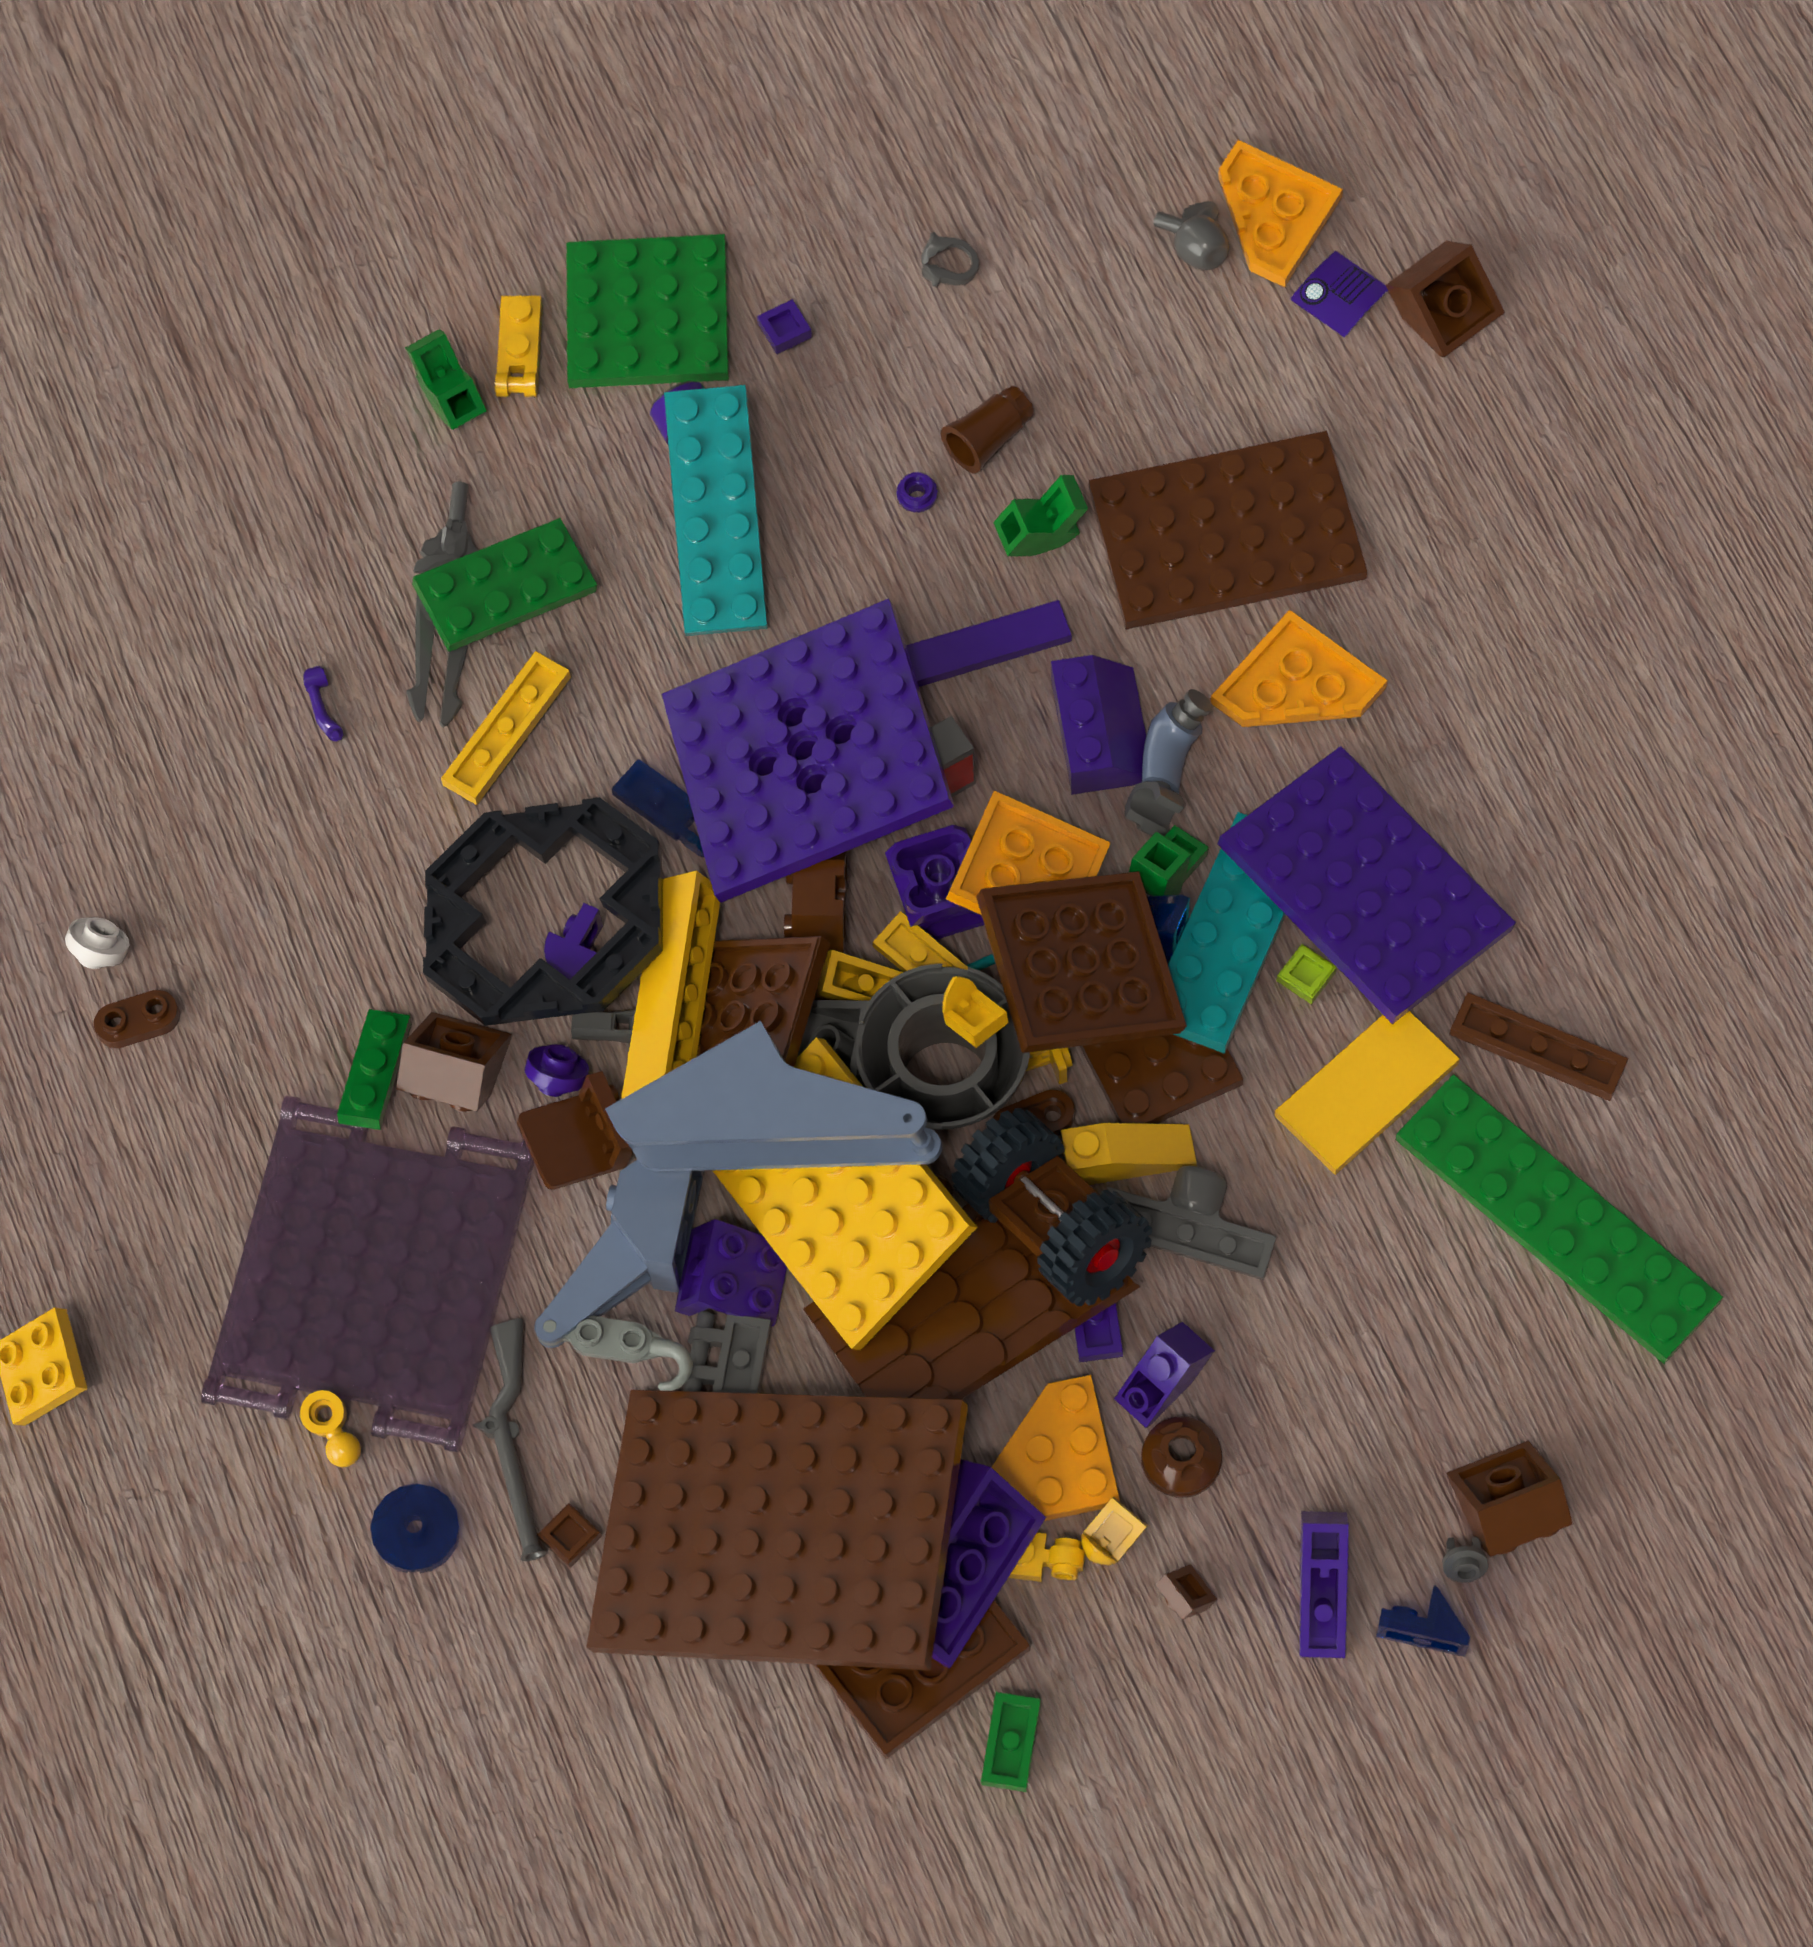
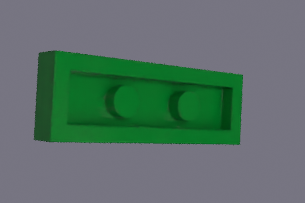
(374, 1069)

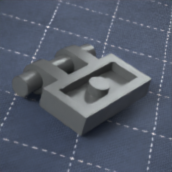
(740, 1357)

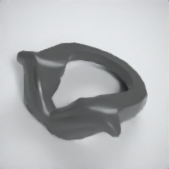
(941, 275)

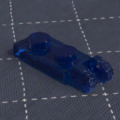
(659, 803)

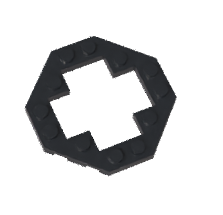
(543, 989)

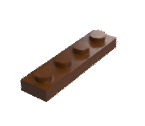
(1538, 1046)

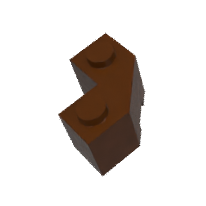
(819, 902)

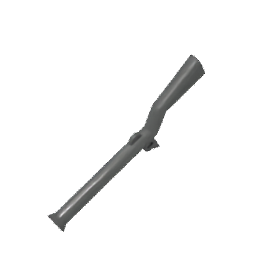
(508, 1347)

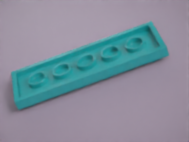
(715, 510)
(1222, 952)

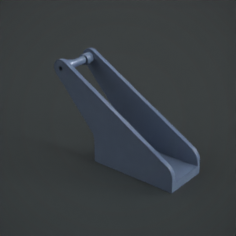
(754, 1111)

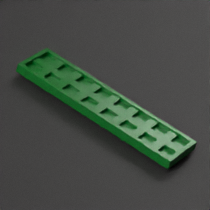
(1559, 1219)

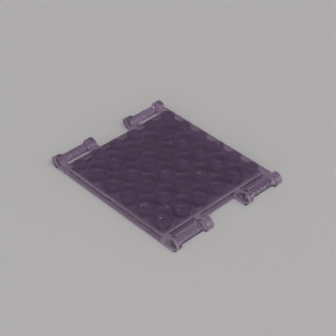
(371, 1275)

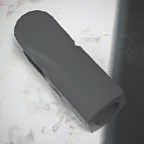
(602, 1026)

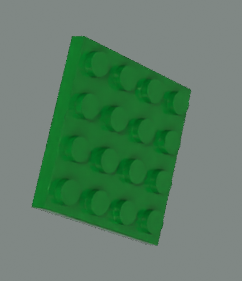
(647, 311)

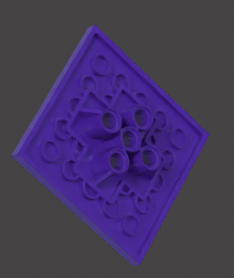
(806, 751)

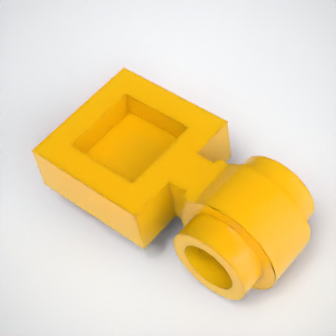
(1063, 1559)

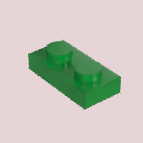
(1010, 1742)

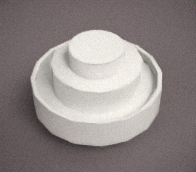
(97, 942)

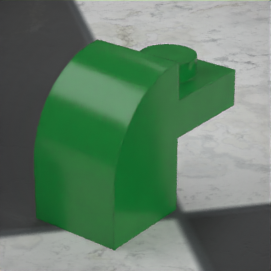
(444, 381)
(1042, 524)
(1168, 861)

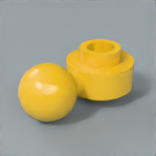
(342, 1447)

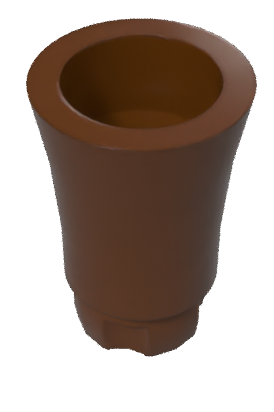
(986, 428)

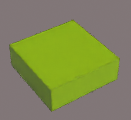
(1306, 974)

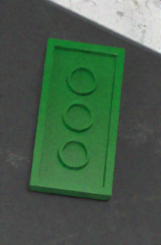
(504, 584)

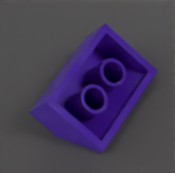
(1098, 722)

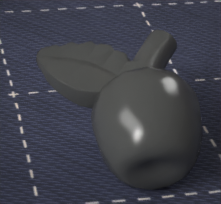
(1198, 235)

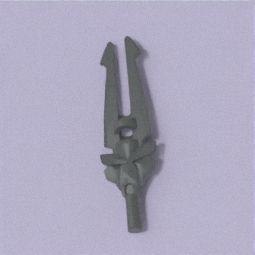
(448, 545)

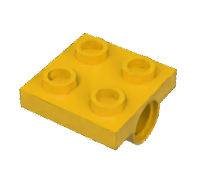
(40, 1366)

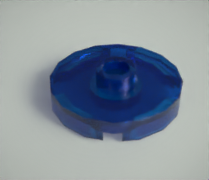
(428, 1546)

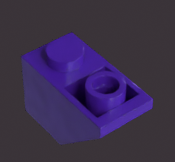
(1163, 1373)

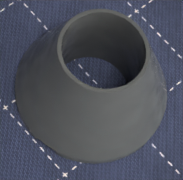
(908, 1018)

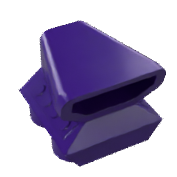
(924, 874)

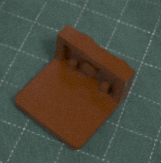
(575, 1135)

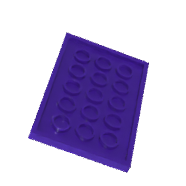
(1366, 884)

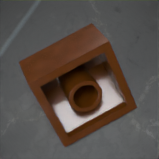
(1446, 297)
(452, 1061)
(1510, 1498)

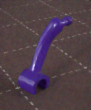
(314, 679)

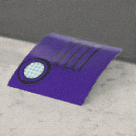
(1339, 293)

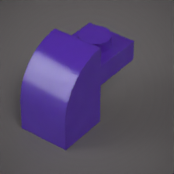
(574, 951)

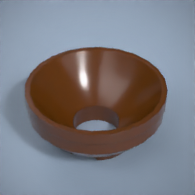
(1185, 1477)

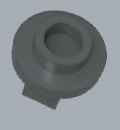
(1464, 1562)

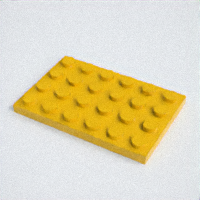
(852, 1233)

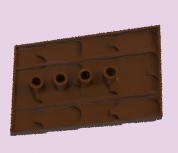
(965, 1322)

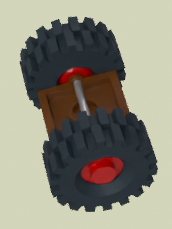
(1022, 1180)

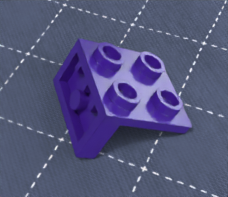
(730, 1273)

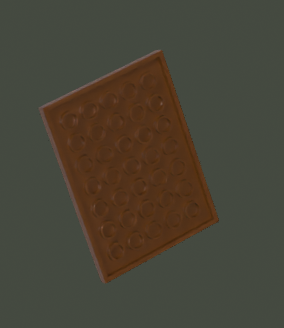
(779, 1528)

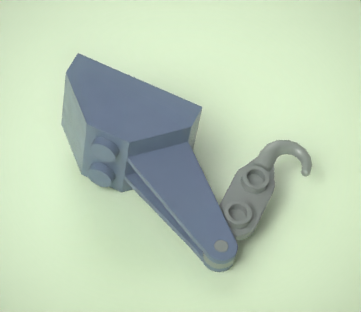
(641, 1246)

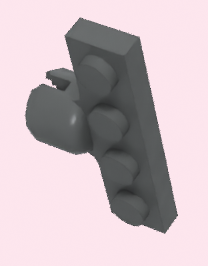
(1192, 1225)

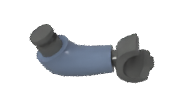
(1164, 755)

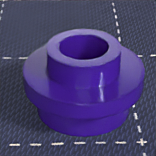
(916, 482)

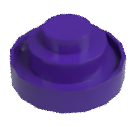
(556, 1069)

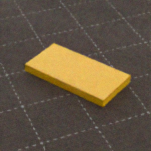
(1366, 1089)

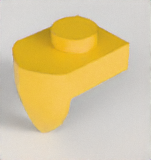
(971, 1012)
(1111, 1533)

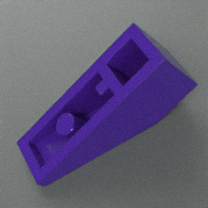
(1323, 1584)

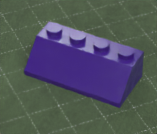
(986, 1541)

